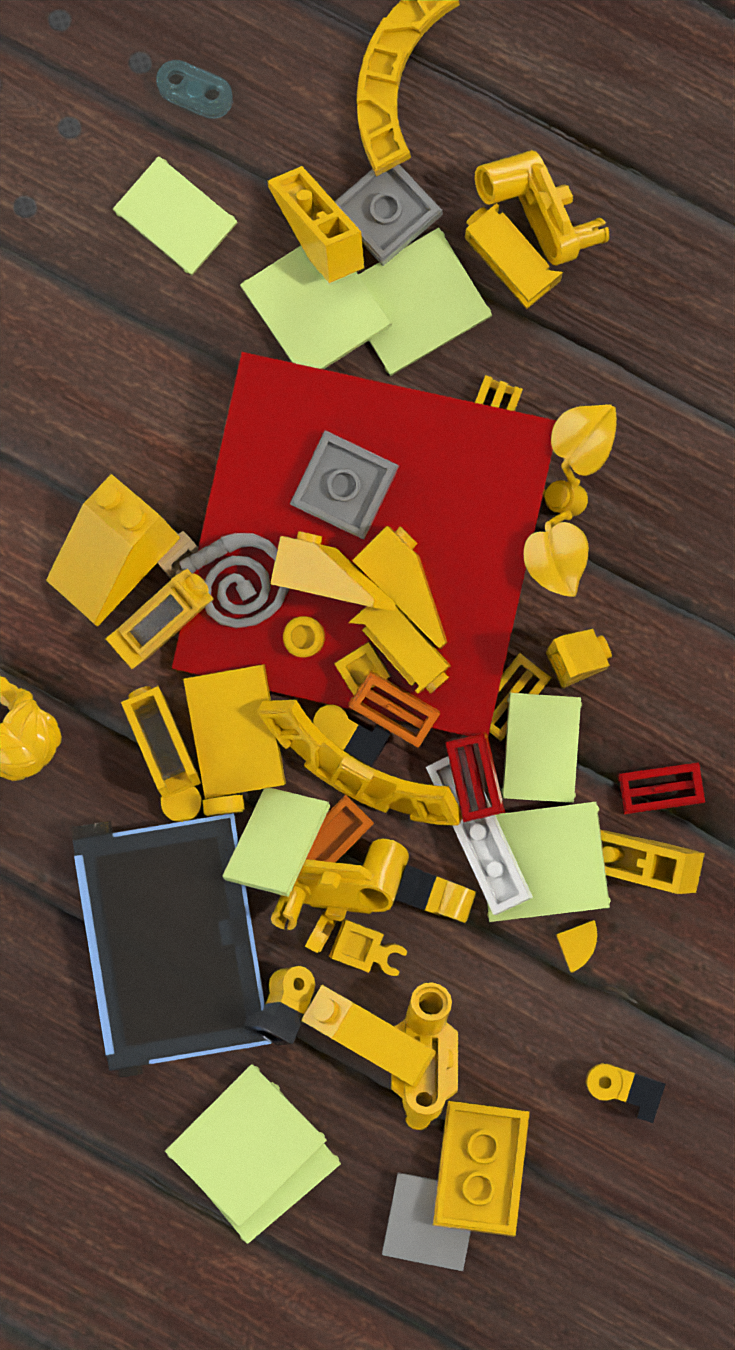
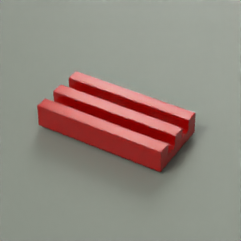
(490, 774)
(627, 793)

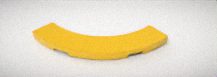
(382, 74)
(351, 776)

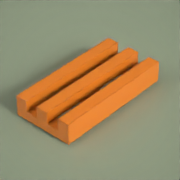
(365, 691)

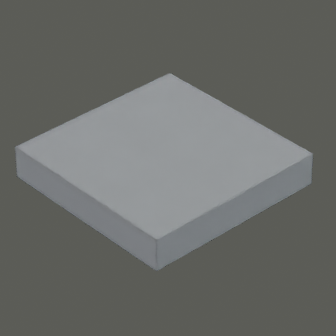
(388, 211)
(344, 484)
(411, 1229)

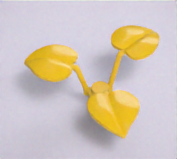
(561, 552)

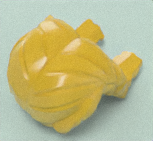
(26, 734)

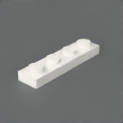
(485, 846)

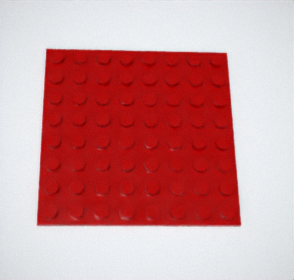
(461, 491)

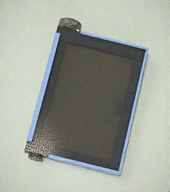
(168, 941)

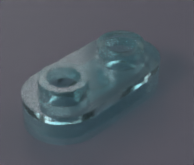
(192, 89)

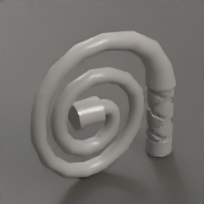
(244, 587)

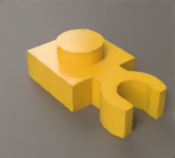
(361, 947)

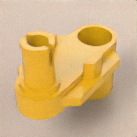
(543, 204)
(346, 886)
(441, 1076)

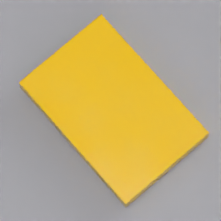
(229, 735)
(481, 1168)

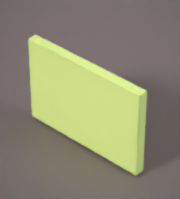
(175, 215)
(541, 747)
(276, 841)

